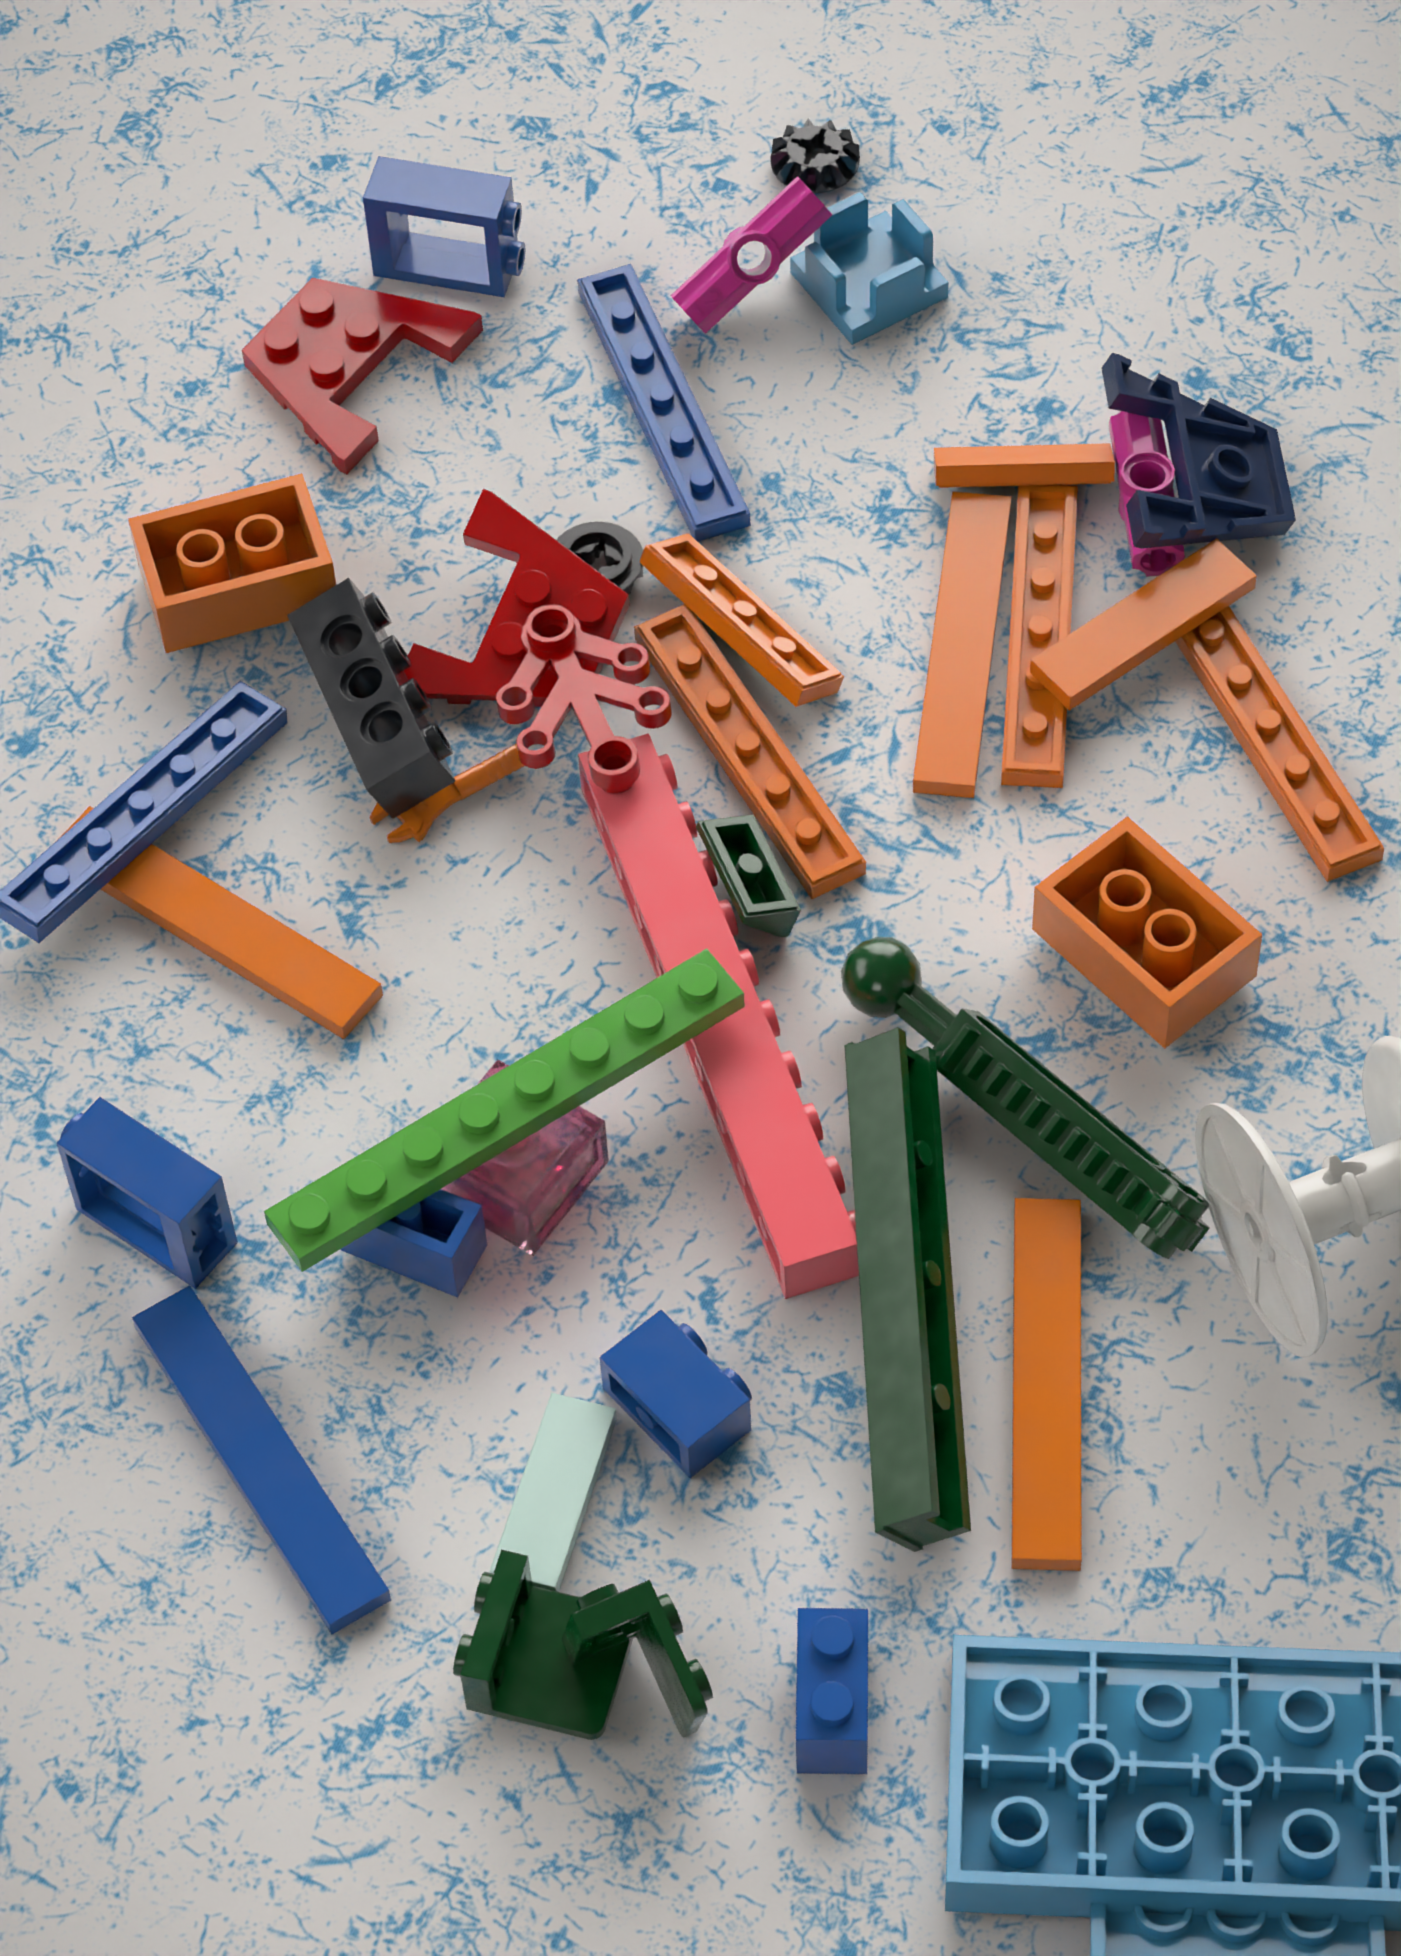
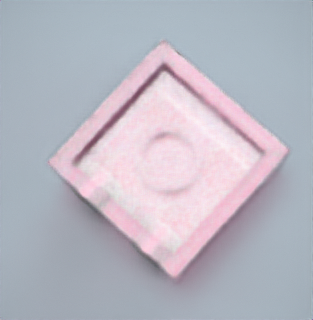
(537, 1179)

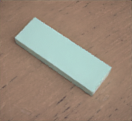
(557, 1487)

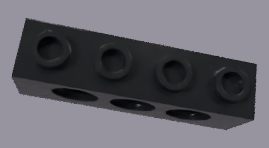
(372, 698)

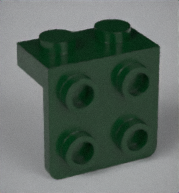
(613, 1618)
(519, 1663)

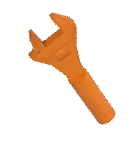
(421, 816)

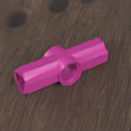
(781, 229)
(1143, 466)

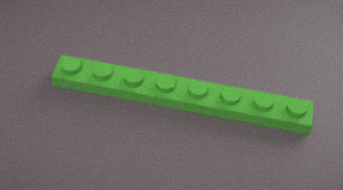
(503, 1110)

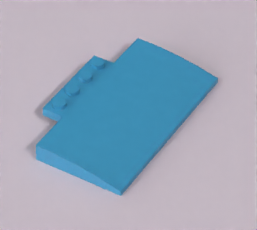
(1178, 1793)

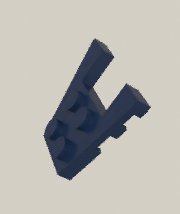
(1223, 461)

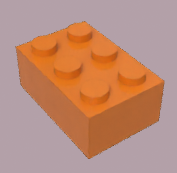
(232, 561)
(1146, 931)

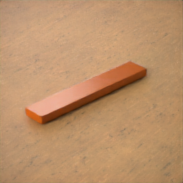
(1038, 620)
(962, 645)
(1280, 746)
(750, 752)
(245, 939)
(1046, 1385)

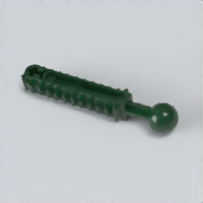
(1031, 1101)

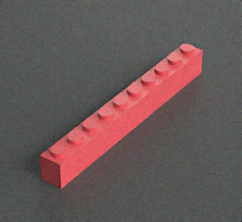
(737, 1061)

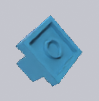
(870, 269)

